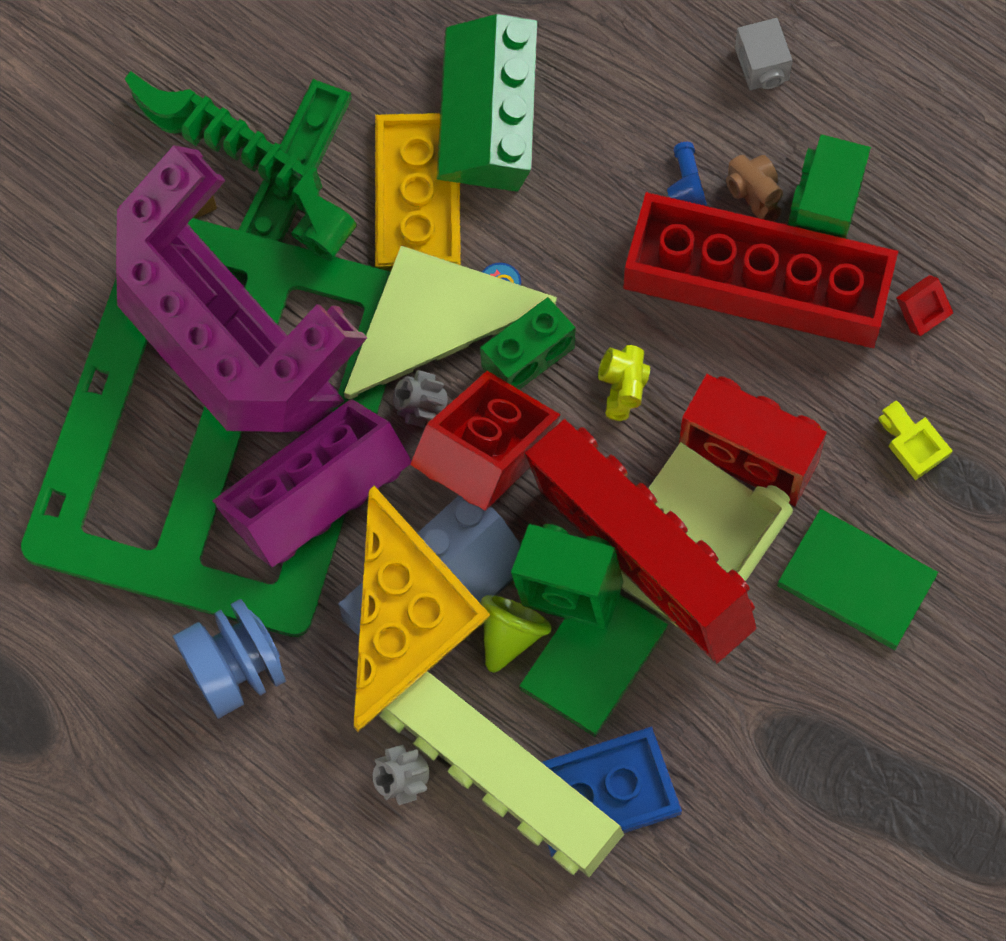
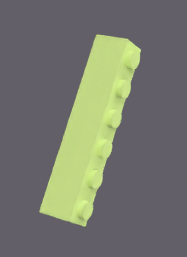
(506, 773)

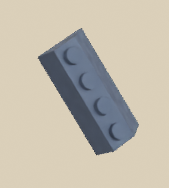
(470, 543)

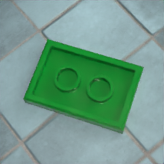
(857, 579)
(590, 667)

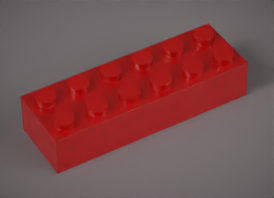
(760, 270)
(649, 544)

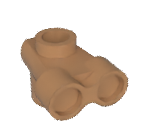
(757, 184)

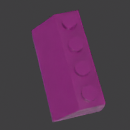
(313, 482)

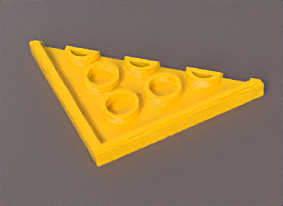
(409, 611)

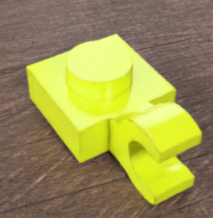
(915, 445)

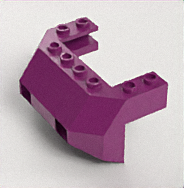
(208, 320)

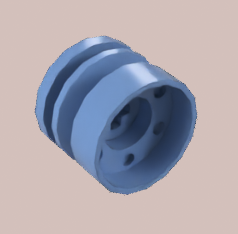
(230, 658)

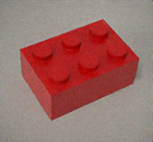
(752, 437)
(482, 440)

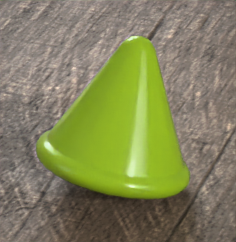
(509, 630)

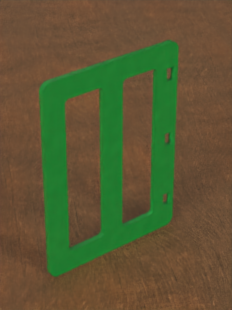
(174, 567)

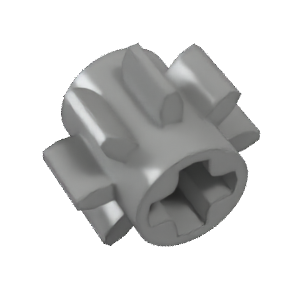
(419, 398)
(400, 774)

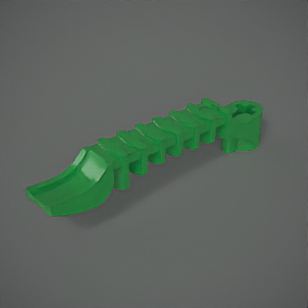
(323, 226)

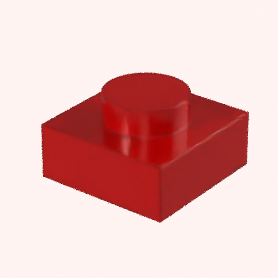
(924, 305)

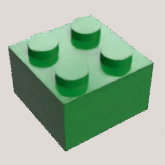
(829, 186)
(567, 575)

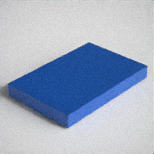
(622, 779)

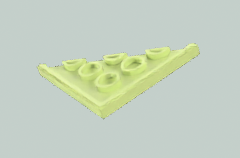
(431, 313)

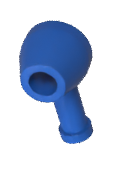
(689, 186)

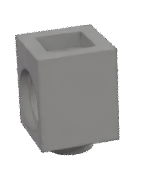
(763, 54)

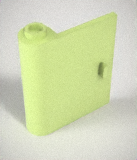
(719, 511)

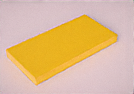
(409, 200)

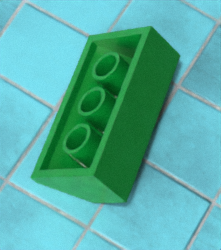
(488, 102)

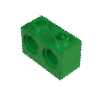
(529, 345)

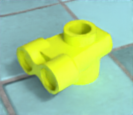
(628, 378)

